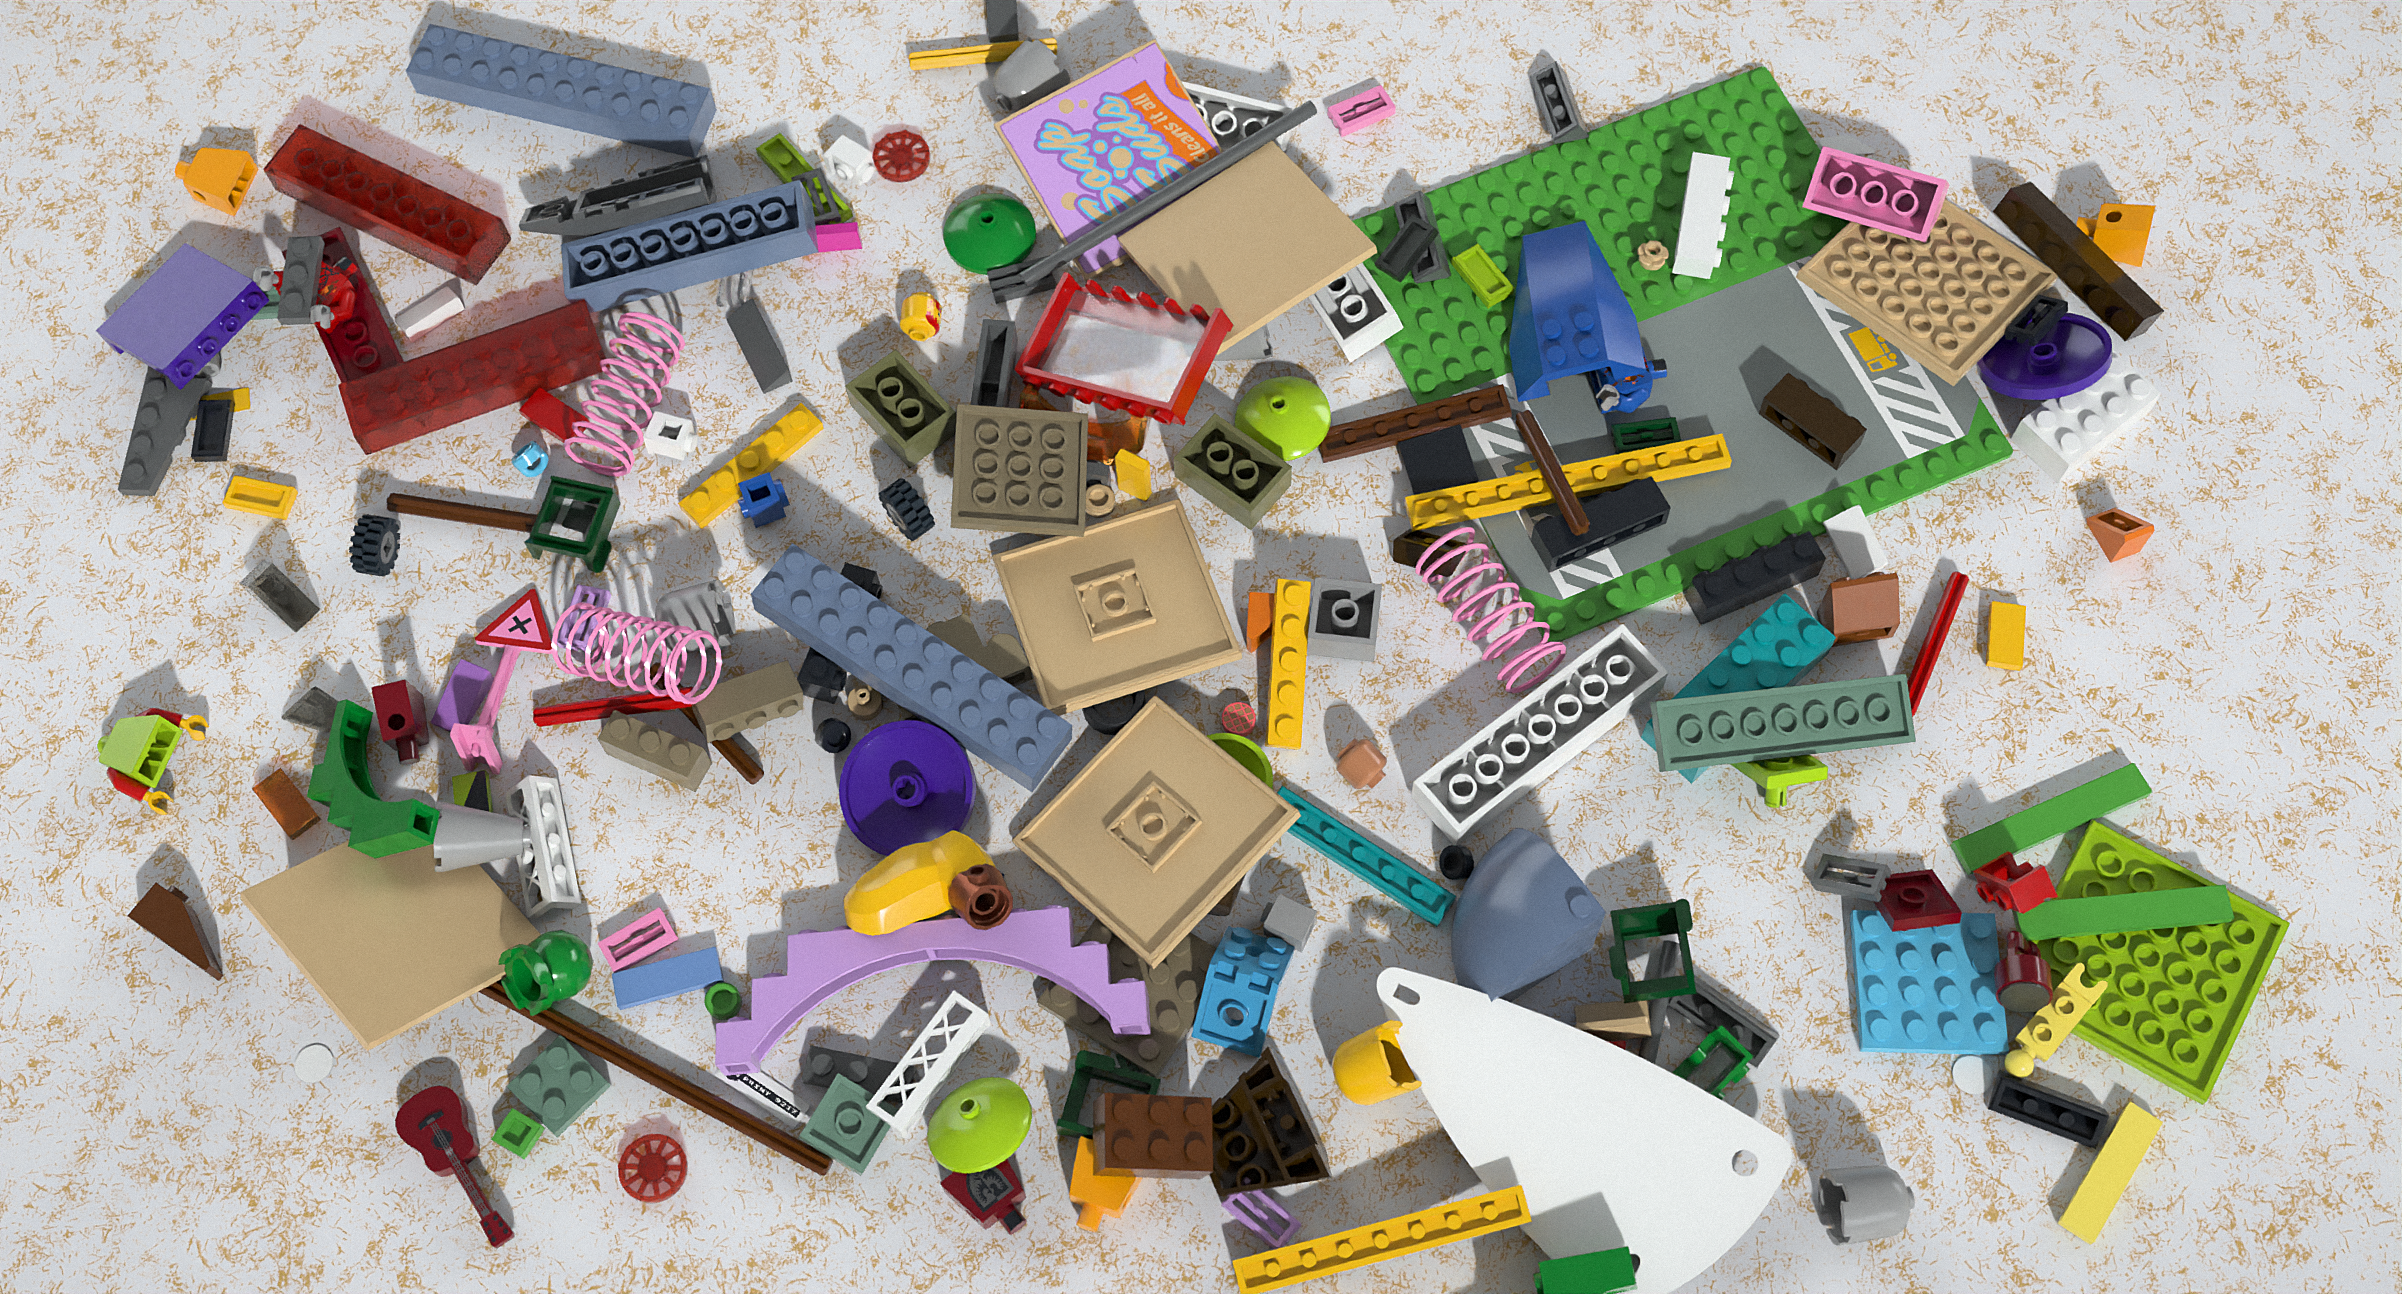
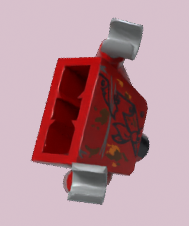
(335, 292)

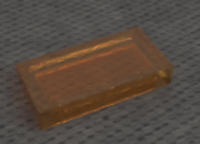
(286, 804)

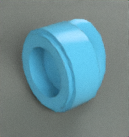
(527, 455)

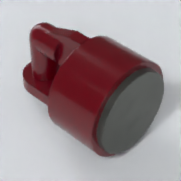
(2023, 977)

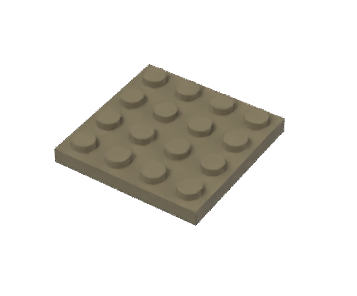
(1019, 470)
(1173, 999)

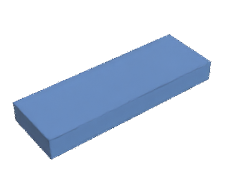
(667, 978)

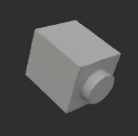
(1289, 921)

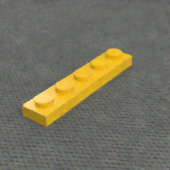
(756, 459)
(1288, 664)

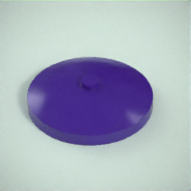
(2060, 364)
(906, 786)

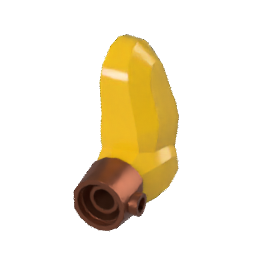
(926, 882)

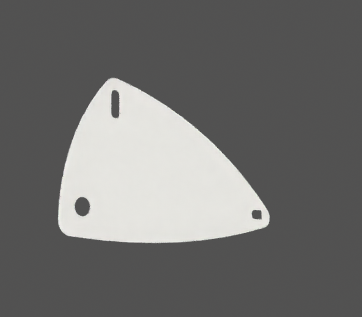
(1589, 1130)

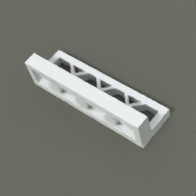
(549, 844)
(941, 1070)

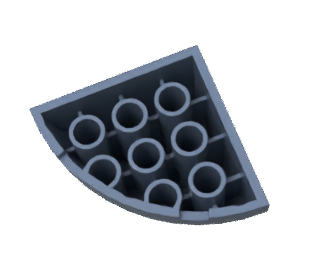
(1520, 918)

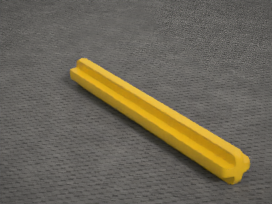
(969, 54)

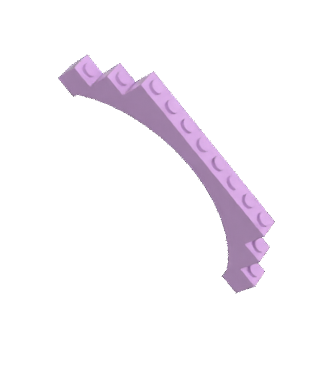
(832, 960)

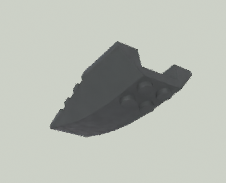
(626, 203)

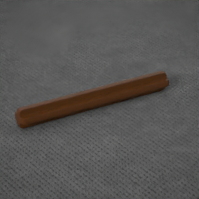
(1552, 473)
(461, 512)
(728, 748)

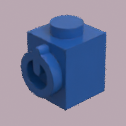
(763, 499)

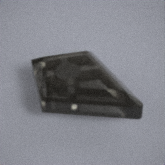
(313, 710)

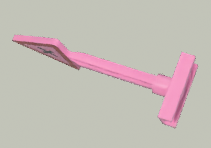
(516, 630)

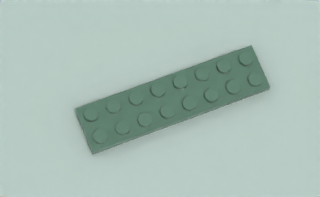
(1782, 722)

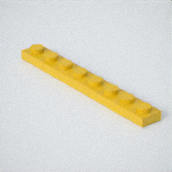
(1382, 1241)

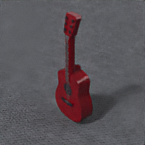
(438, 1128)

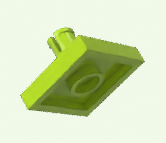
(1782, 772)

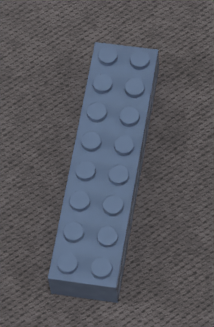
(690, 247)

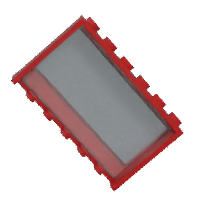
(1122, 350)

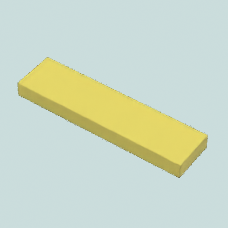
(2110, 1173)

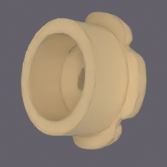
(1650, 261)

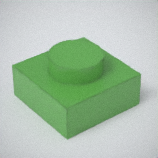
(518, 1133)

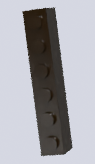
(2078, 261)

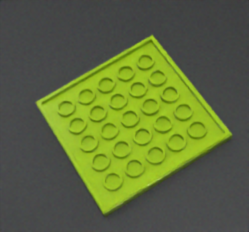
(2170, 991)

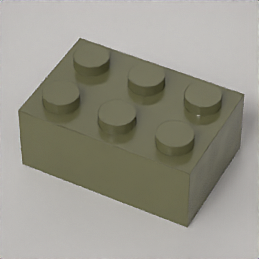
(902, 408)
(1232, 471)

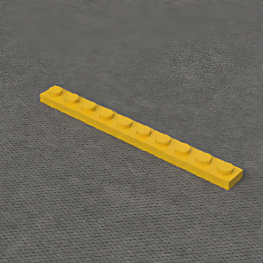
(1584, 477)

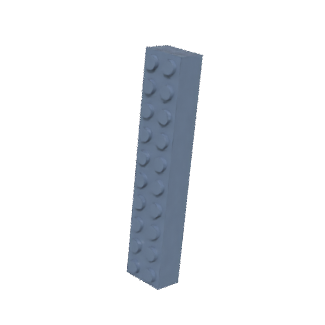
(562, 90)
(912, 667)

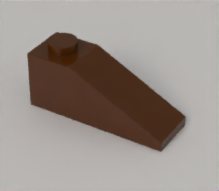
(176, 925)

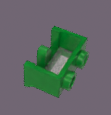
(1715, 1063)

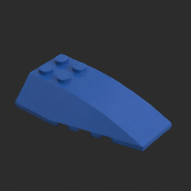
(1569, 313)

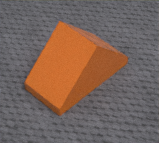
(2119, 533)
(1259, 619)

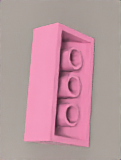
(1876, 194)

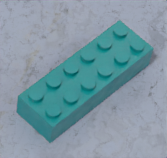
(1767, 655)

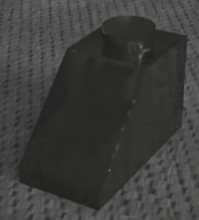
(279, 595)

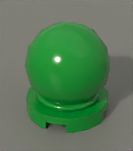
(546, 970)

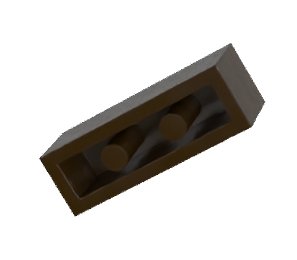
(1812, 421)

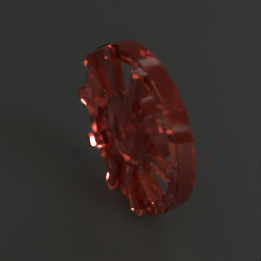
(901, 156)
(652, 1168)

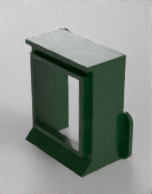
(596, 546)
(1647, 923)
(1101, 1068)

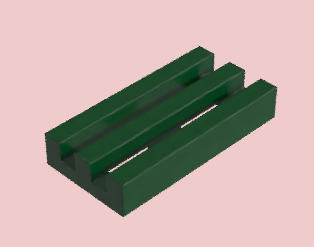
(1647, 439)

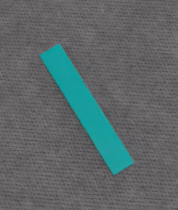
(1368, 861)

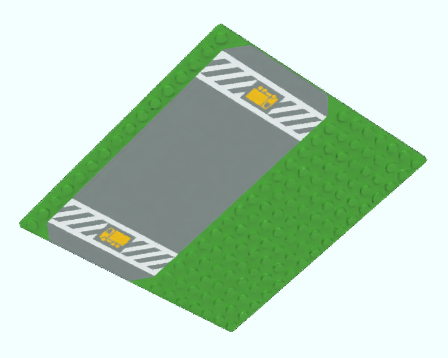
(1719, 338)

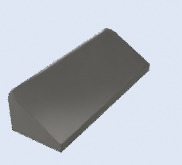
(1558, 104)
(1433, 262)
(759, 347)
(1711, 1009)

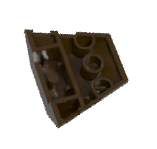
(1264, 1133)

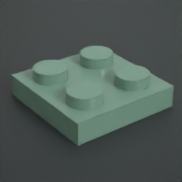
(558, 1086)
(845, 1126)

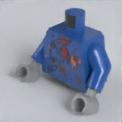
(1628, 392)

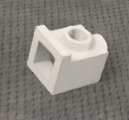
(849, 161)
(670, 436)

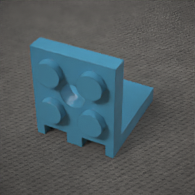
(1243, 976)

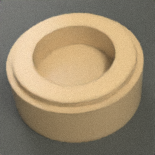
(1099, 500)

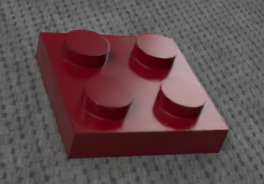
(1916, 901)

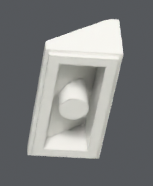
(429, 314)
(1855, 543)

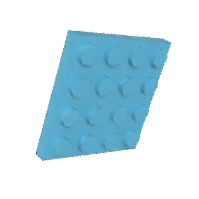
(1927, 986)

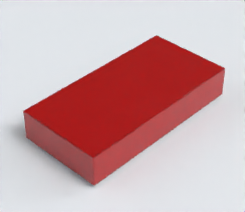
(552, 415)

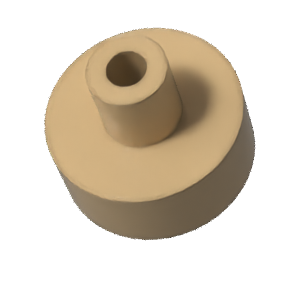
(865, 702)

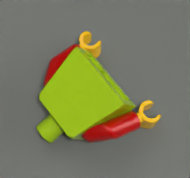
(141, 749)

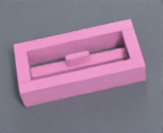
(1364, 114)
(631, 930)

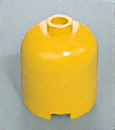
(1373, 1066)

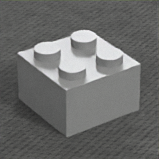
(1344, 619)

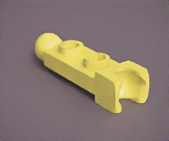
(2053, 1022)

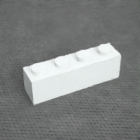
(1701, 215)

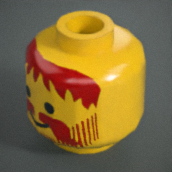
(920, 316)

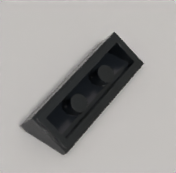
(2048, 1109)

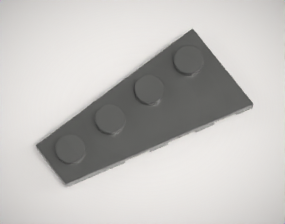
(158, 431)

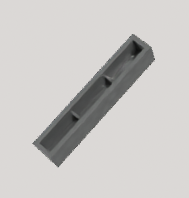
(995, 364)

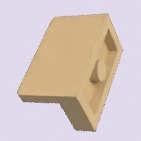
(1614, 1020)

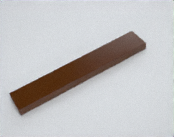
(1407, 423)

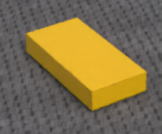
(1133, 474)
(260, 497)
(2005, 635)

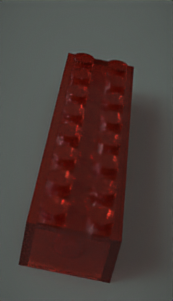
(388, 204)
(473, 377)

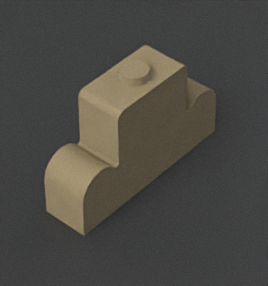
(1001, 656)

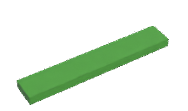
(2052, 817)
(2125, 913)

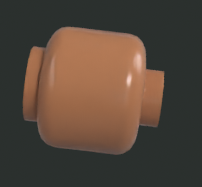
(1361, 764)

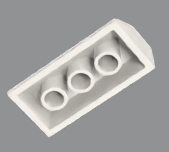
(1235, 116)

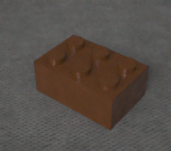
(1152, 1136)

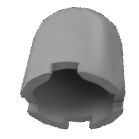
(1028, 76)
(700, 609)
(1864, 1203)

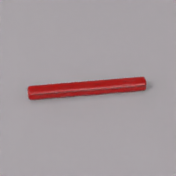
(1935, 638)
(604, 708)

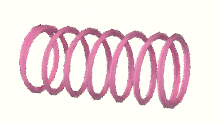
(647, 348)
(1531, 654)
(671, 690)

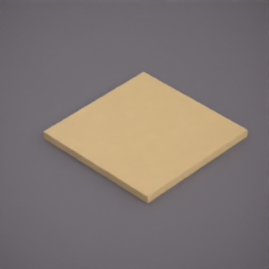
(1248, 243)
(1116, 608)
(1155, 830)
(389, 934)

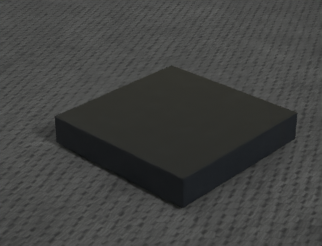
(1438, 460)

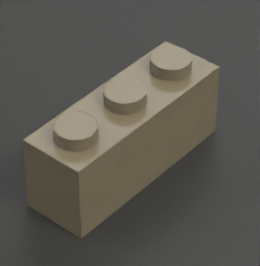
(748, 701)
(654, 751)

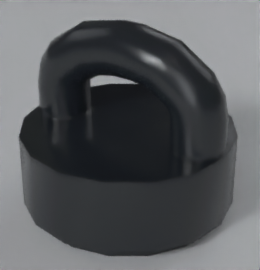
(833, 735)
(1456, 862)

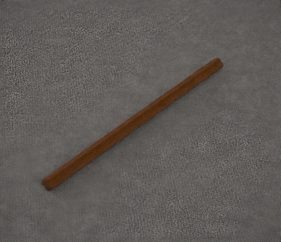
(671, 1083)

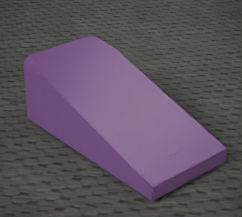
(462, 695)

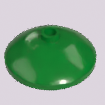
(990, 245)

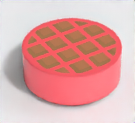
(1238, 719)

